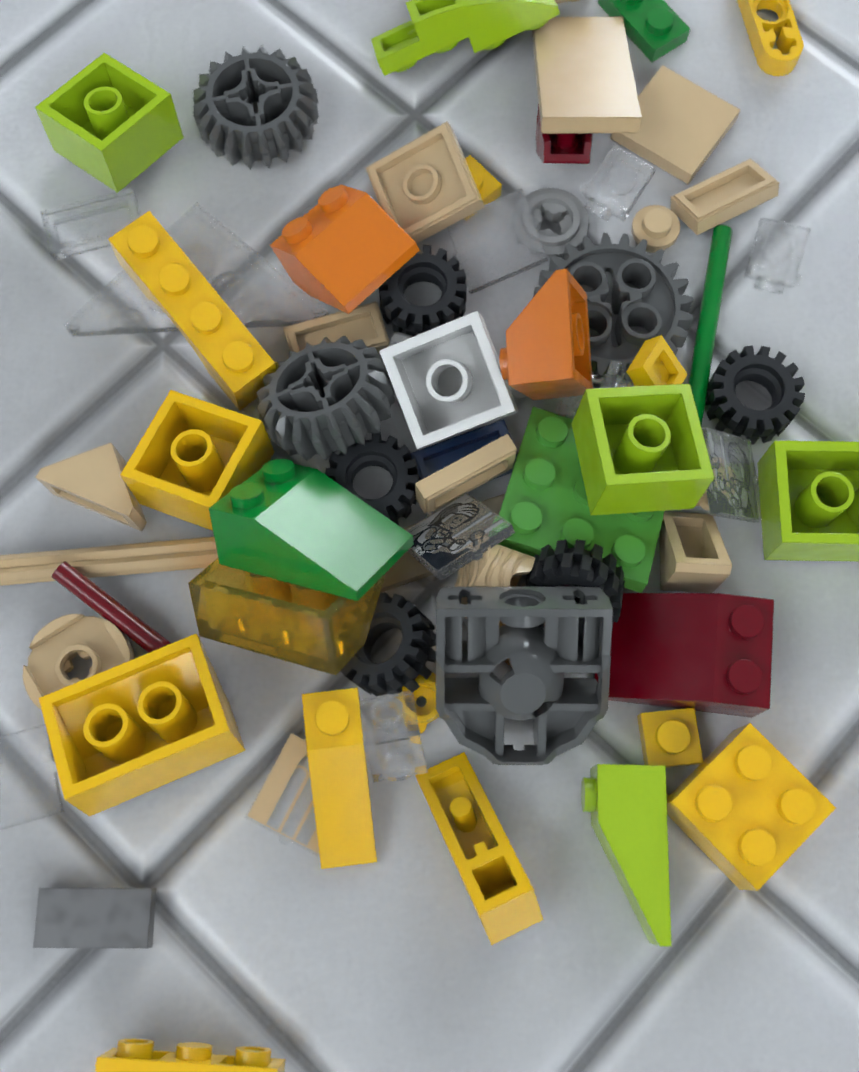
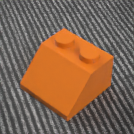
(343, 248)
(550, 342)

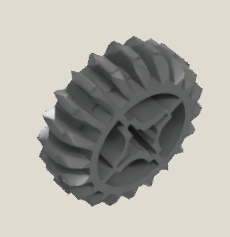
(228, 114)
(326, 398)

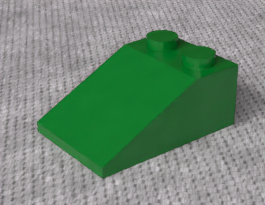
(305, 531)

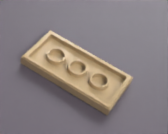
(585, 76)

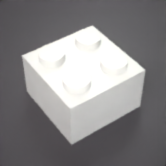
(448, 380)

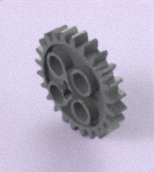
(656, 306)

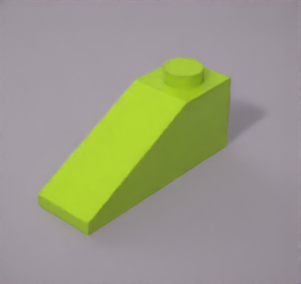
(632, 828)

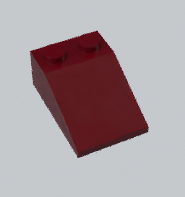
(693, 652)

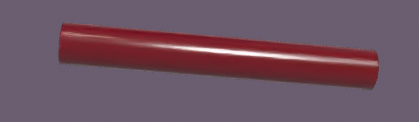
(108, 608)

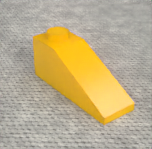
(339, 778)
(480, 849)

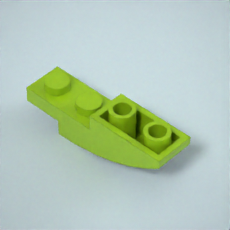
(441, 24)

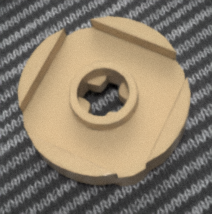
(62, 641)

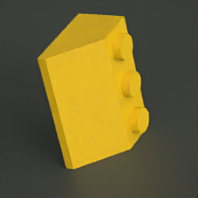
(139, 726)

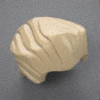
(496, 569)

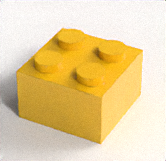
(194, 457)
(747, 808)

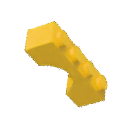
(194, 307)

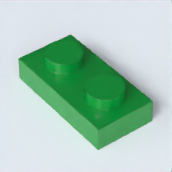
(649, 25)

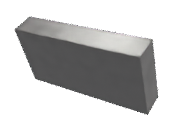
(95, 918)

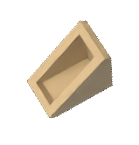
(95, 484)
(692, 553)

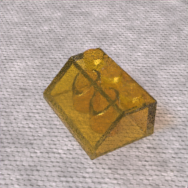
(281, 617)

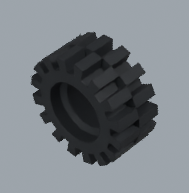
(424, 268)
(768, 373)
(385, 455)
(579, 568)
(409, 658)

